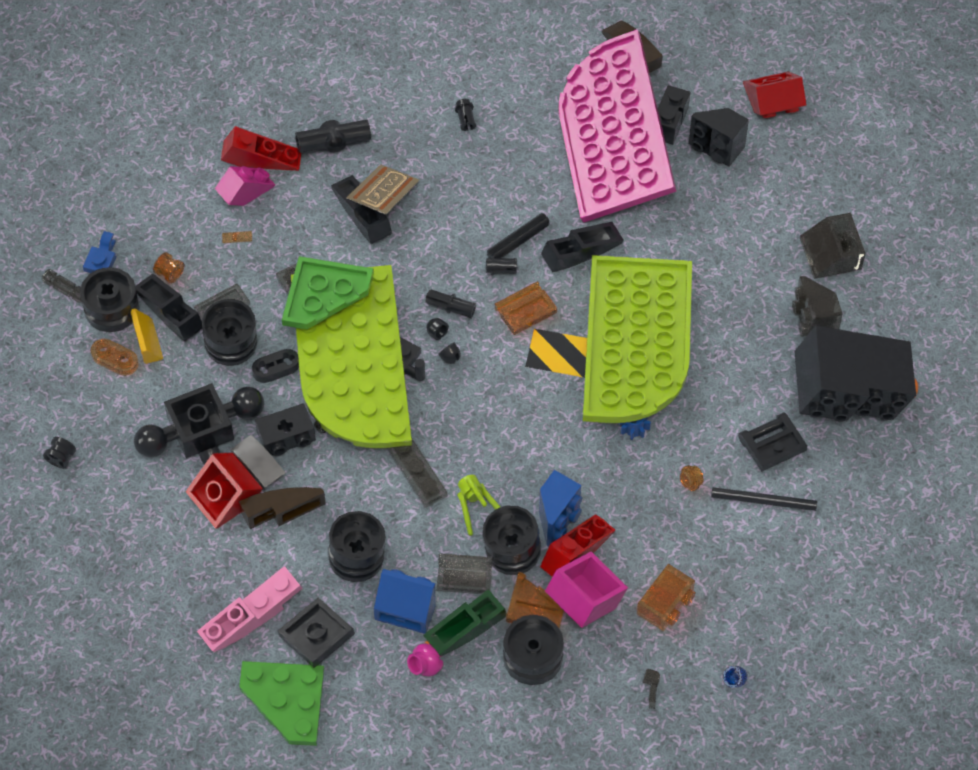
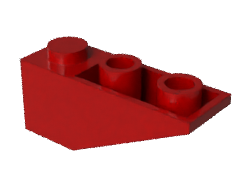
(257, 151)
(576, 543)

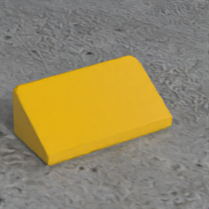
(146, 337)

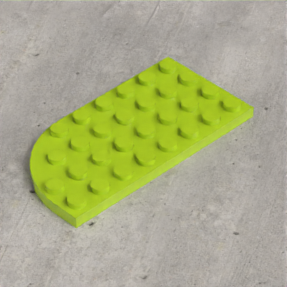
(636, 337)
(356, 370)

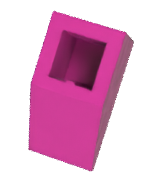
(243, 185)

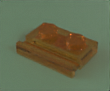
(525, 308)

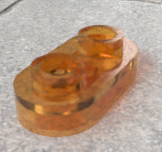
(113, 355)

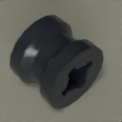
(59, 452)

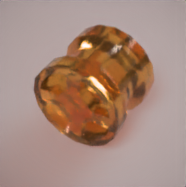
(168, 267)

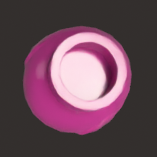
(424, 660)

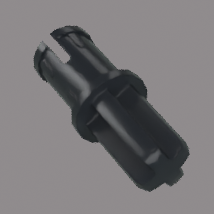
(450, 303)

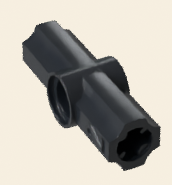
(333, 136)

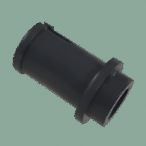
(464, 110)
(501, 265)

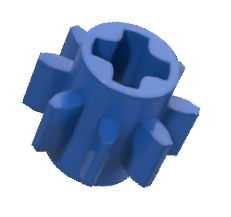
(635, 429)

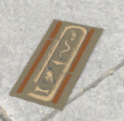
(383, 189)

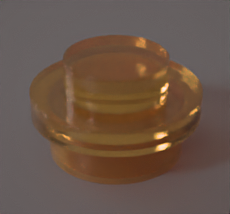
(691, 477)

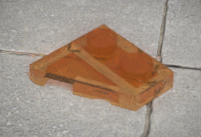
(532, 600)

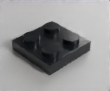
(316, 632)

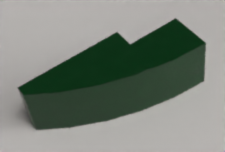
(466, 623)

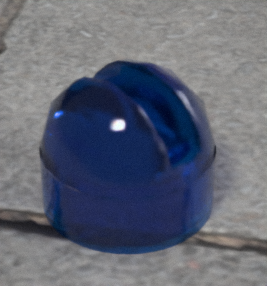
(732, 679)

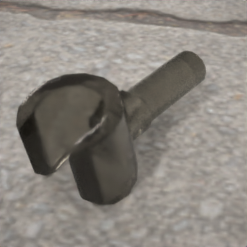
(652, 678)

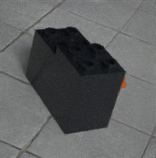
(853, 374)

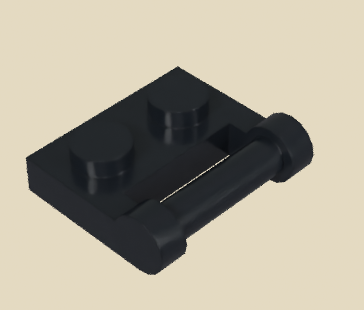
(774, 448)

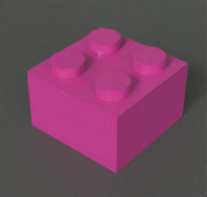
(586, 589)

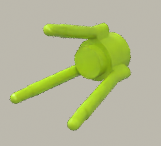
(473, 491)

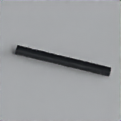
(767, 499)

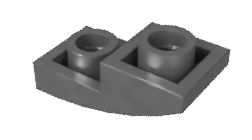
(258, 461)

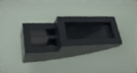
(370, 222)
(581, 245)
(169, 307)

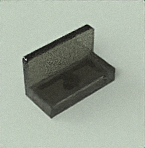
(464, 573)

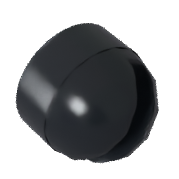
(437, 328)
(450, 353)
(204, 456)

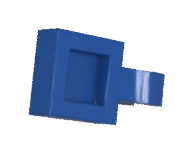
(102, 256)

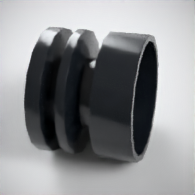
(229, 332)
(510, 527)
(356, 546)

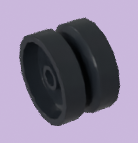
(108, 299)
(533, 649)

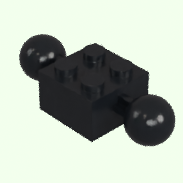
(198, 421)

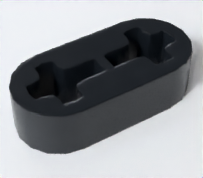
(275, 365)

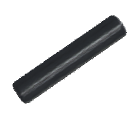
(519, 236)

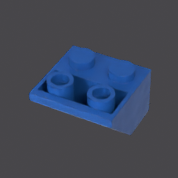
(558, 505)
(405, 600)

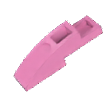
(248, 614)

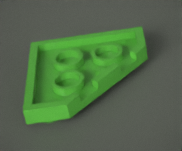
(322, 290)
(286, 697)

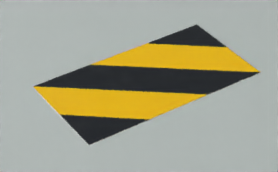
(557, 353)

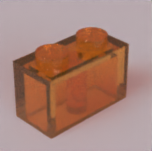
(666, 597)

